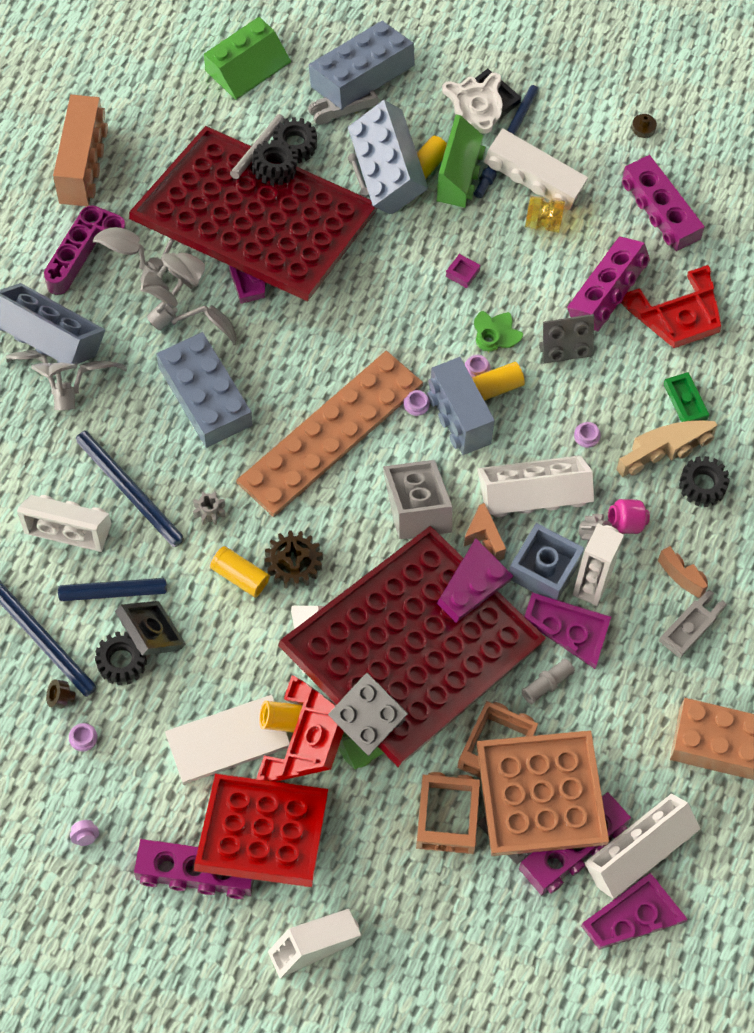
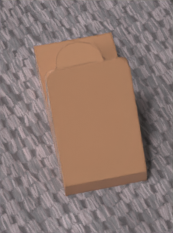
(484, 529)

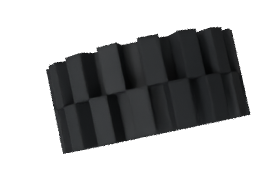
(298, 128)
(275, 152)
(708, 468)
(113, 673)

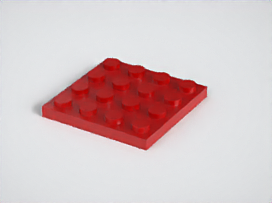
(262, 830)

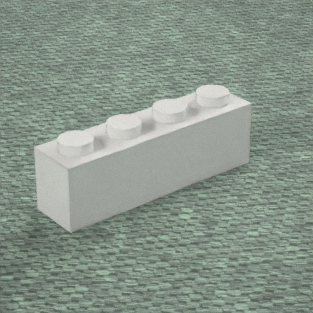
(534, 169)
(598, 564)
(642, 846)

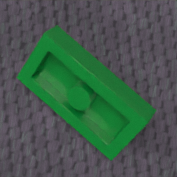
(686, 398)

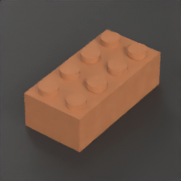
(79, 150)
(714, 738)

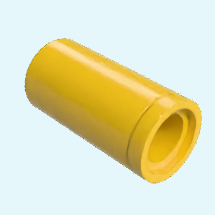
(431, 154)
(499, 380)
(239, 571)
(279, 716)

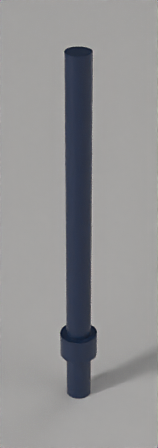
(488, 174)

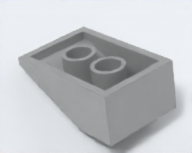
(418, 498)

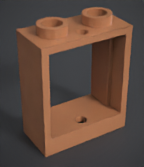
(499, 713)
(448, 841)

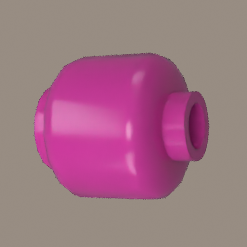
(628, 516)

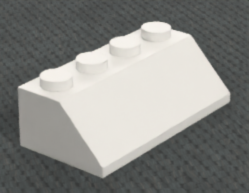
(536, 485)

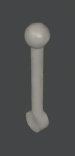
(353, 158)

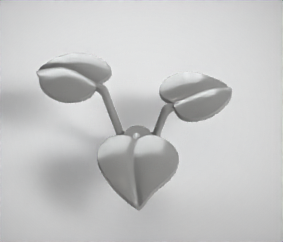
(127, 242)
(167, 310)
(62, 391)

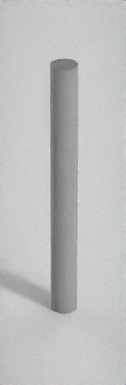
(247, 158)

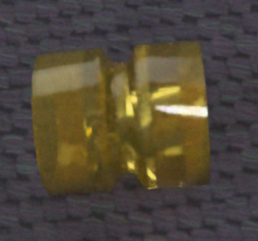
(544, 214)

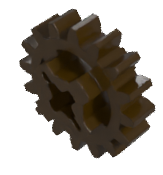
(306, 557)

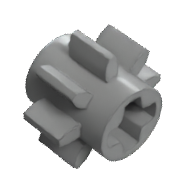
(202, 510)
(588, 525)

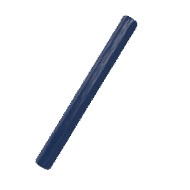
(130, 489)
(46, 642)

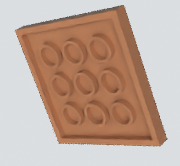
(542, 793)

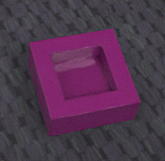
(463, 270)

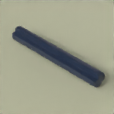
(112, 589)

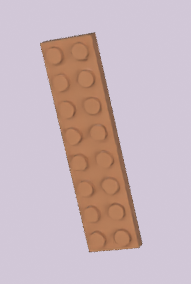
(329, 433)

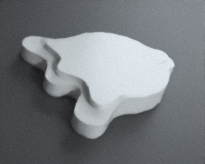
(476, 101)

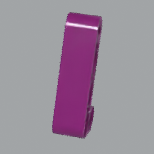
(60, 272)

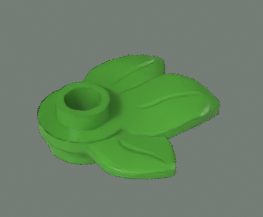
(498, 329)

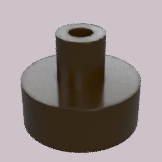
(644, 125)
(59, 694)

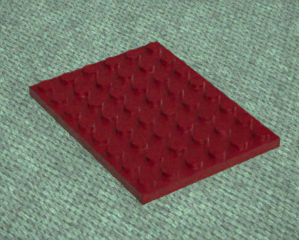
(274, 233)
(409, 644)

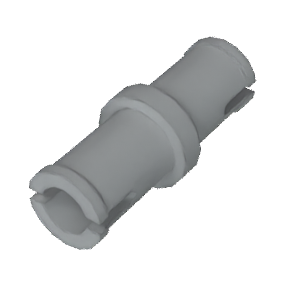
(548, 681)

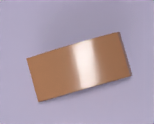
(688, 578)

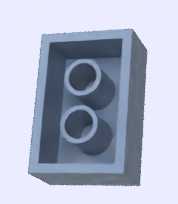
(460, 406)

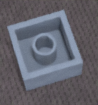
(546, 562)

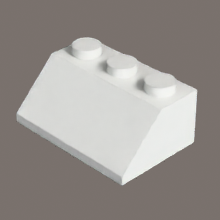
(64, 522)

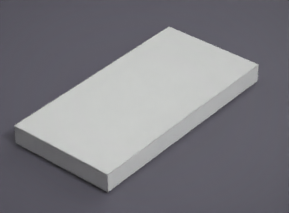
(223, 741)

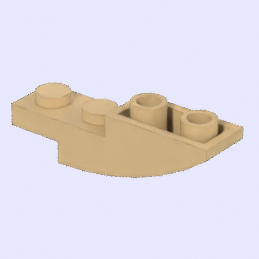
(669, 440)

